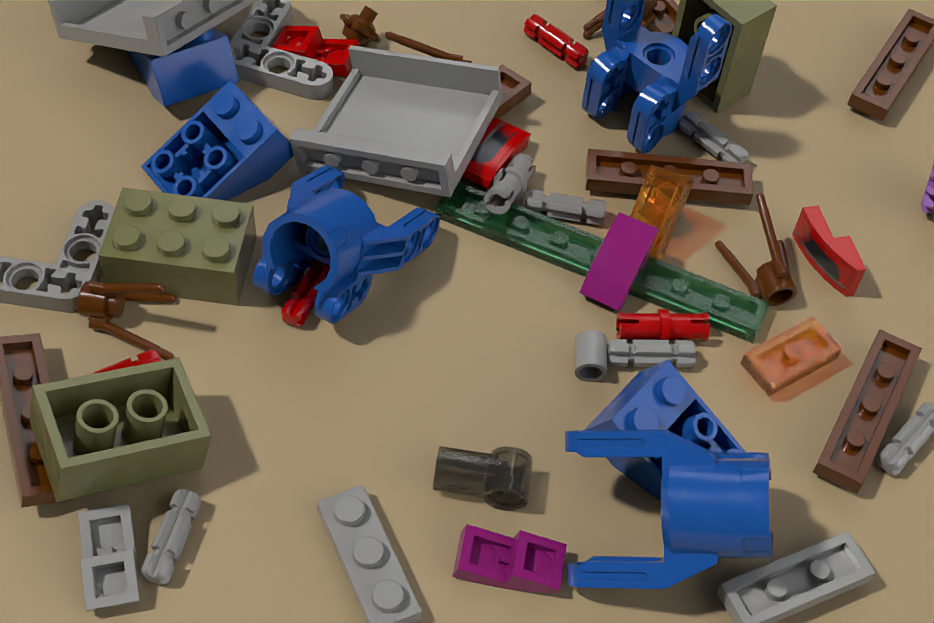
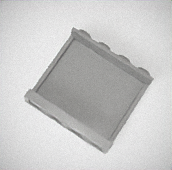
(140, 25)
(403, 121)

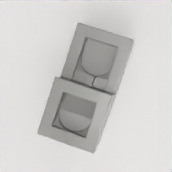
(109, 557)

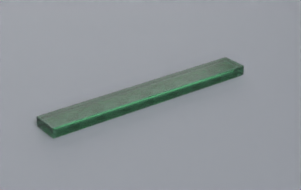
(576, 250)

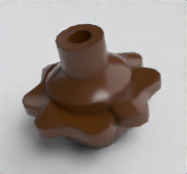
(360, 26)

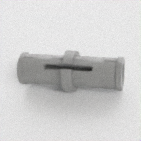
(509, 184)

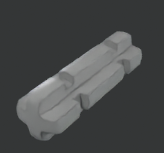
(712, 138)
(566, 206)
(650, 352)
(907, 440)
(171, 537)

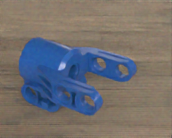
(654, 65)
(340, 232)
(709, 508)

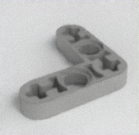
(256, 56)
(65, 271)

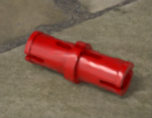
(662, 326)

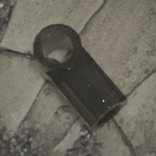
(497, 477)

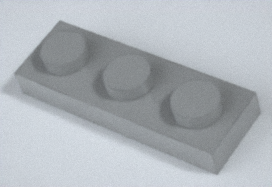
(368, 558)
(796, 581)

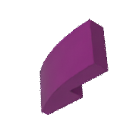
(619, 261)
(510, 563)

